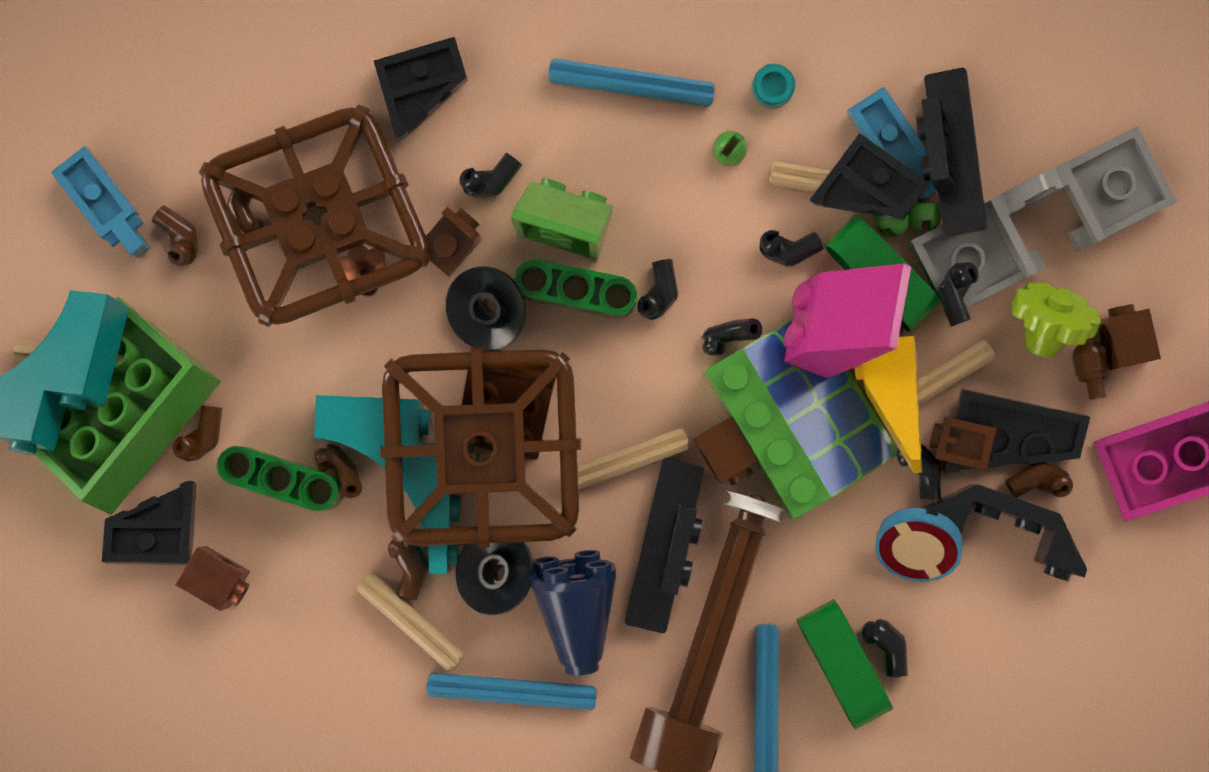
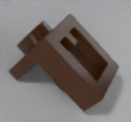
(452, 240)
(963, 442)

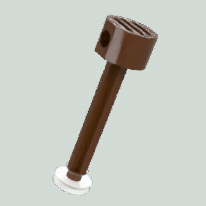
(678, 738)

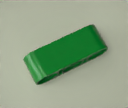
(860, 246)
(556, 279)
(260, 472)
(844, 664)

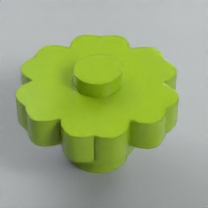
(1053, 318)

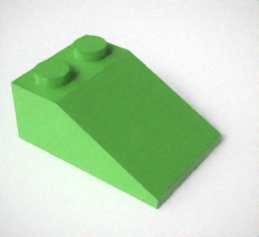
(562, 218)

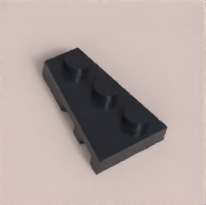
(1023, 431)

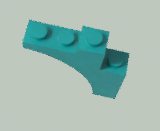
(64, 371)
(359, 425)

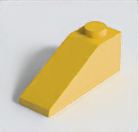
(893, 391)

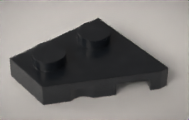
(419, 82)
(870, 183)
(153, 532)

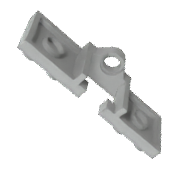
(1107, 188)

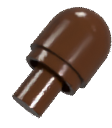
(1092, 367)

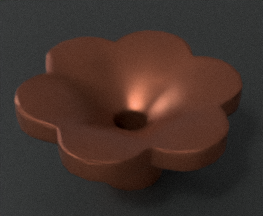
(362, 260)

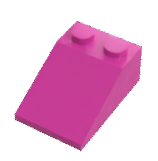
(846, 318)
(1158, 462)

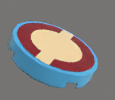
(918, 545)

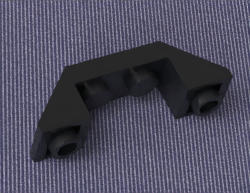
(1056, 544)

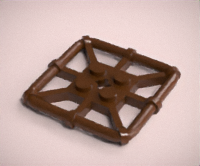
(302, 240)
(459, 469)

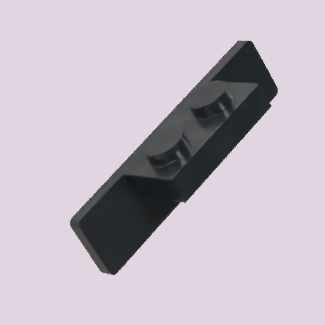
(952, 151)
(665, 546)

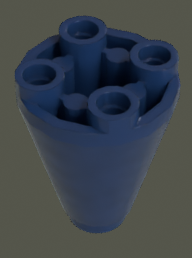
(575, 606)

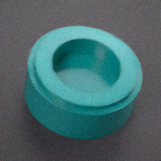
(773, 86)

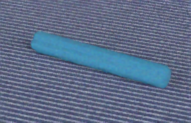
(631, 82)
(511, 691)
(766, 698)

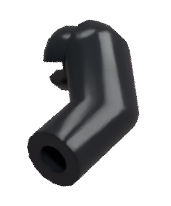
(490, 182)
(786, 251)
(954, 288)
(662, 294)
(731, 331)
(931, 474)
(891, 642)

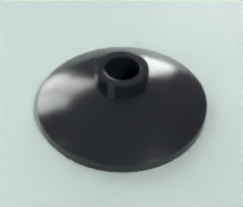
(469, 311)
(479, 580)

